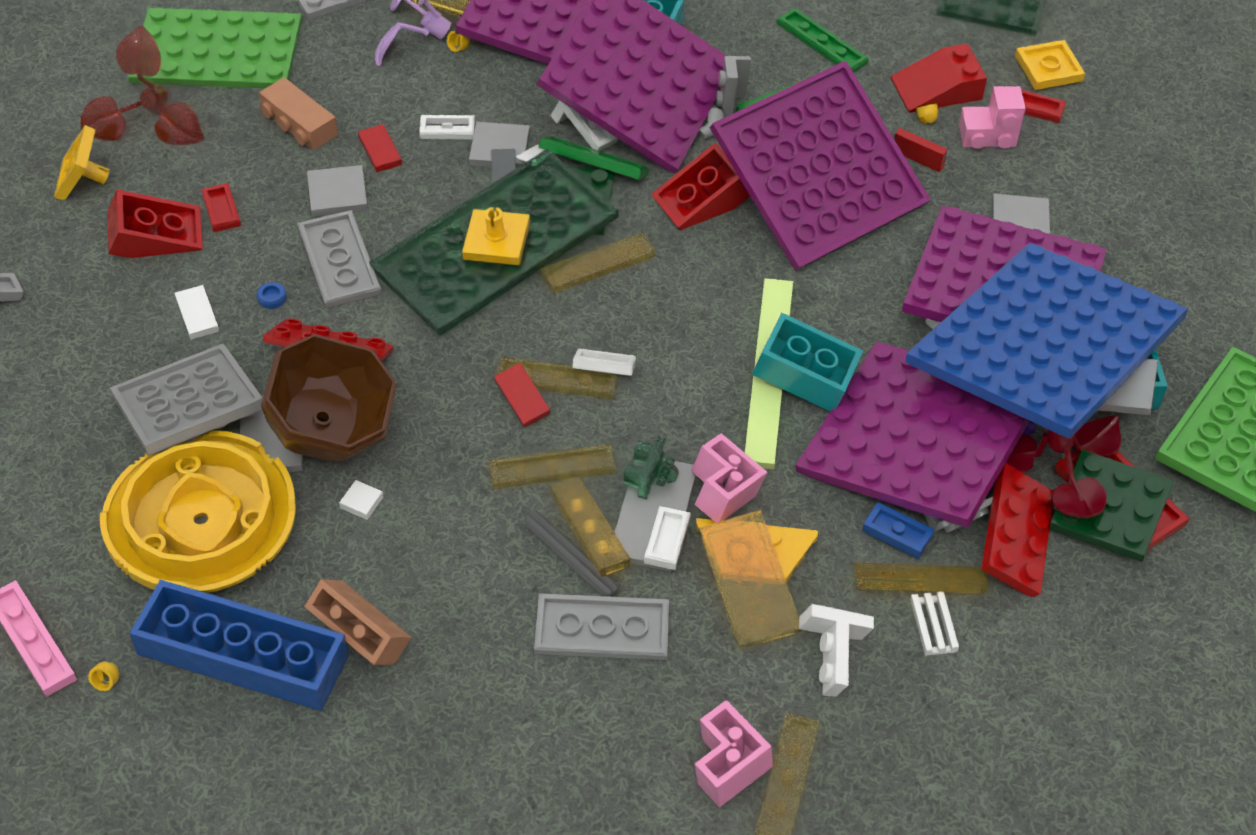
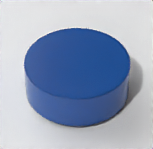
(271, 295)

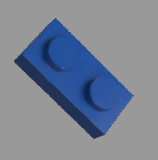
(898, 530)

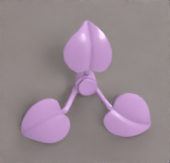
(431, 22)

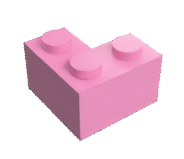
(996, 124)
(728, 478)
(736, 756)

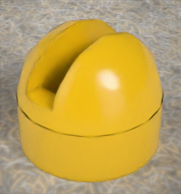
(456, 39)
(927, 113)
(99, 673)

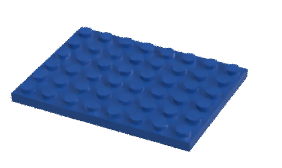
(1047, 339)

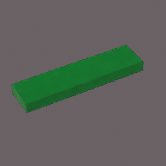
(821, 40)
(594, 157)

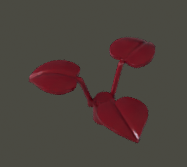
(1086, 496)

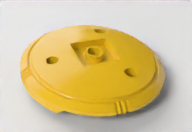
(218, 476)

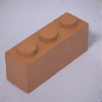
(298, 114)
(360, 621)

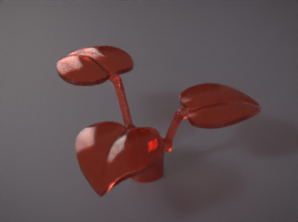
(141, 56)

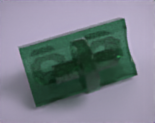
(655, 467)

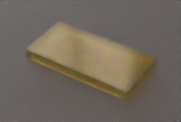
(750, 579)

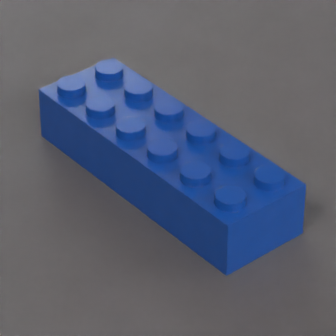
(240, 644)

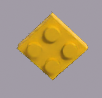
(1049, 64)

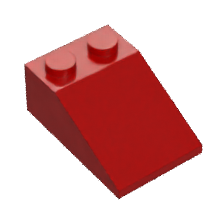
(942, 79)
(702, 189)
(152, 226)

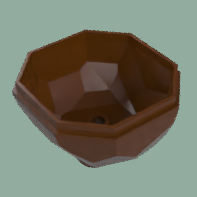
(331, 383)

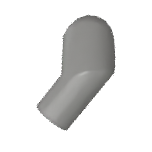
(714, 115)

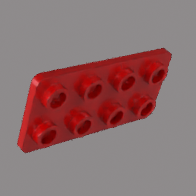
(293, 330)

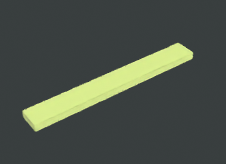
(766, 397)

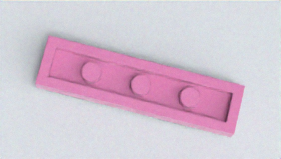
(33, 641)

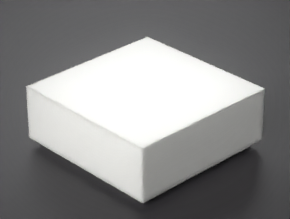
(361, 499)

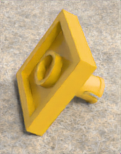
(76, 164)
(496, 236)

